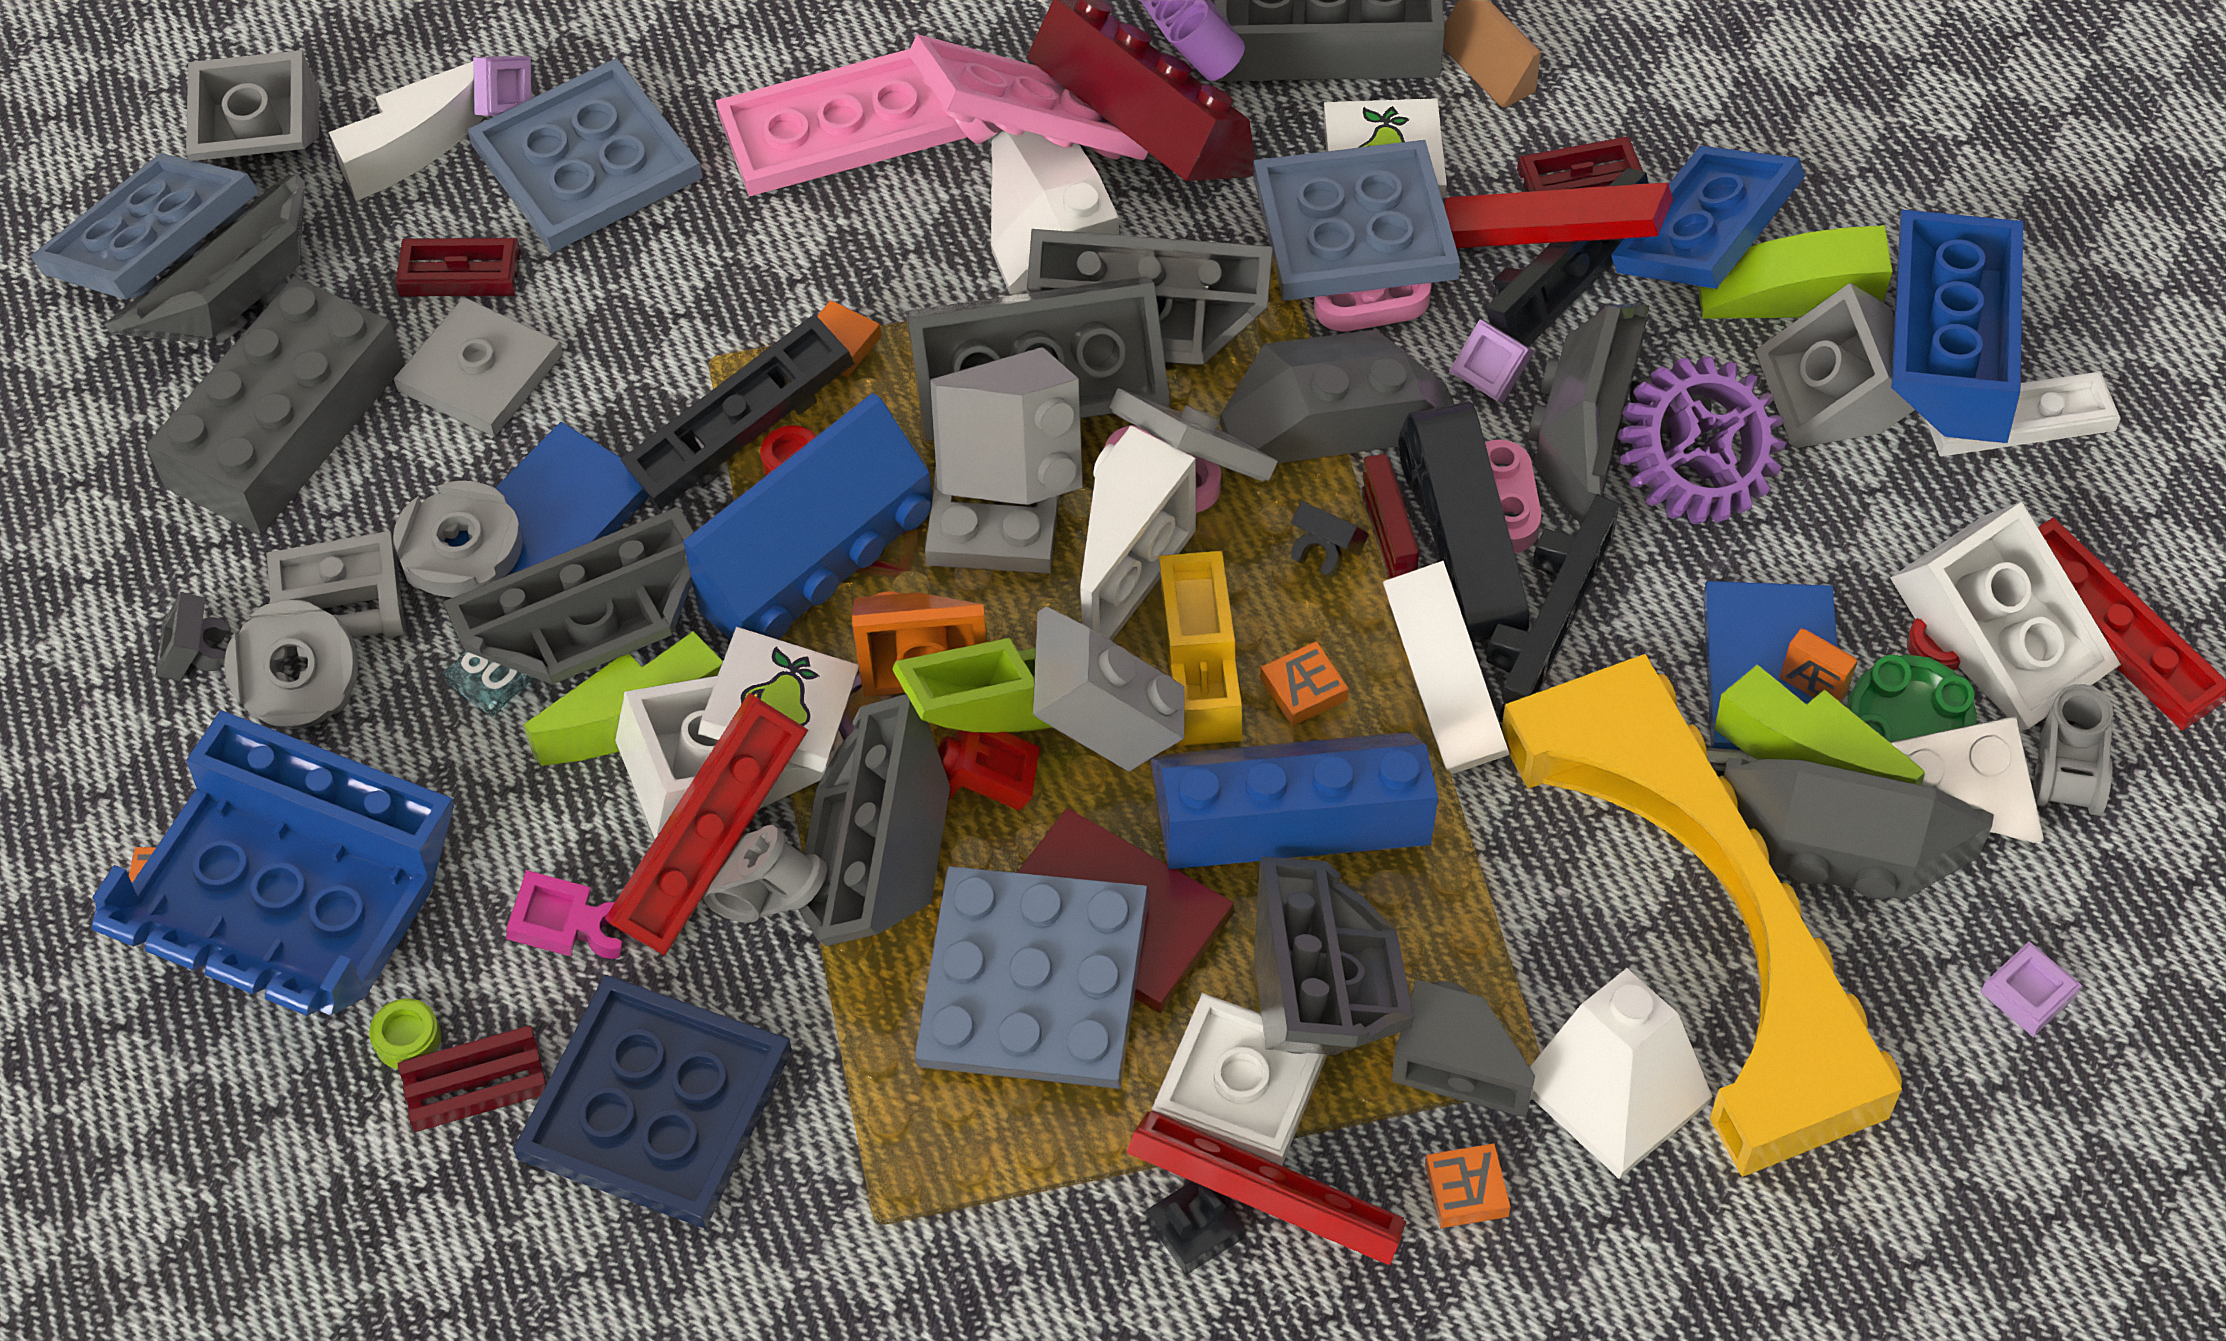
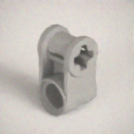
(2075, 762)
(764, 878)

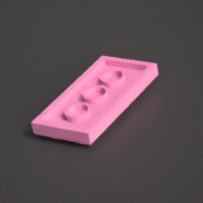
(1014, 98)
(833, 122)

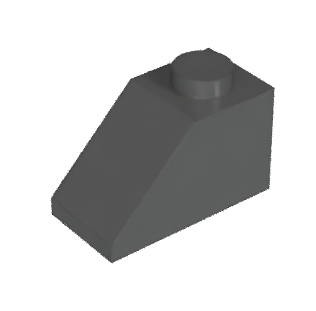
(1461, 1051)

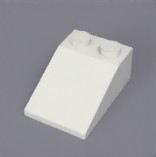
(1137, 513)
(2007, 614)
(665, 751)

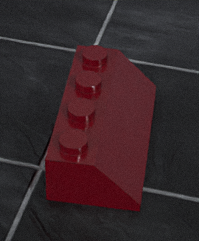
(1143, 91)

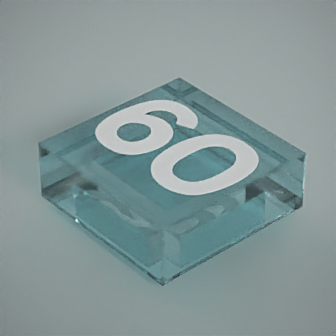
(485, 682)

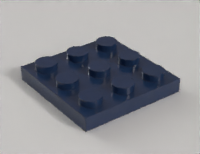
(653, 1100)

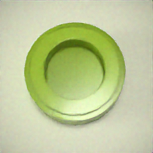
(404, 1031)

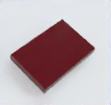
(1180, 914)

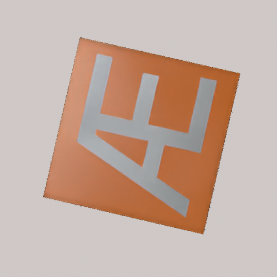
(1818, 666)
(1304, 683)
(1467, 1185)

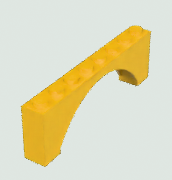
(1812, 1056)

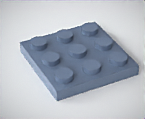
(584, 154)
(1355, 220)
(145, 225)
(1033, 977)

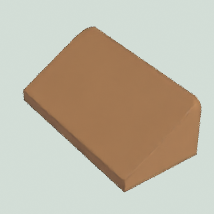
(1492, 51)

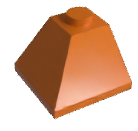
(909, 626)

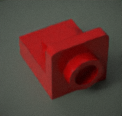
(991, 765)

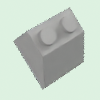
(251, 105)
(1835, 370)
(1008, 430)
(1103, 693)

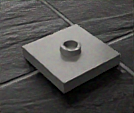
(478, 366)
(1193, 433)

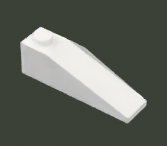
(1041, 189)

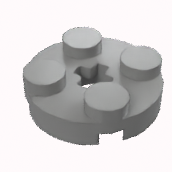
(458, 507)
(264, 640)

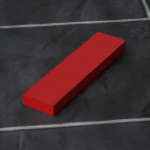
(1558, 215)
(2145, 645)
(706, 824)
(1267, 1186)

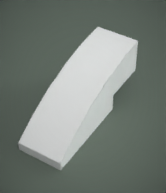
(408, 133)
(1446, 668)

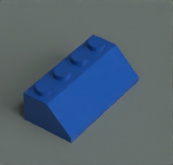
(1959, 322)
(809, 524)
(1295, 799)

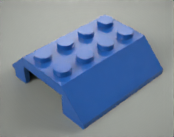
(282, 870)

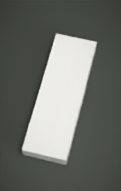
(2049, 412)

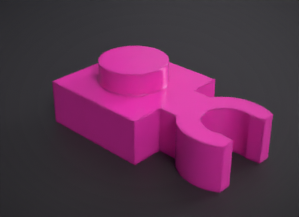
(556, 913)

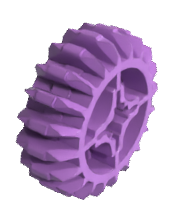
(1686, 421)

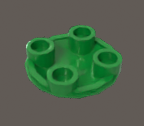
(1912, 697)

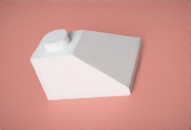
(1621, 1074)

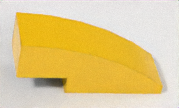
(1201, 645)

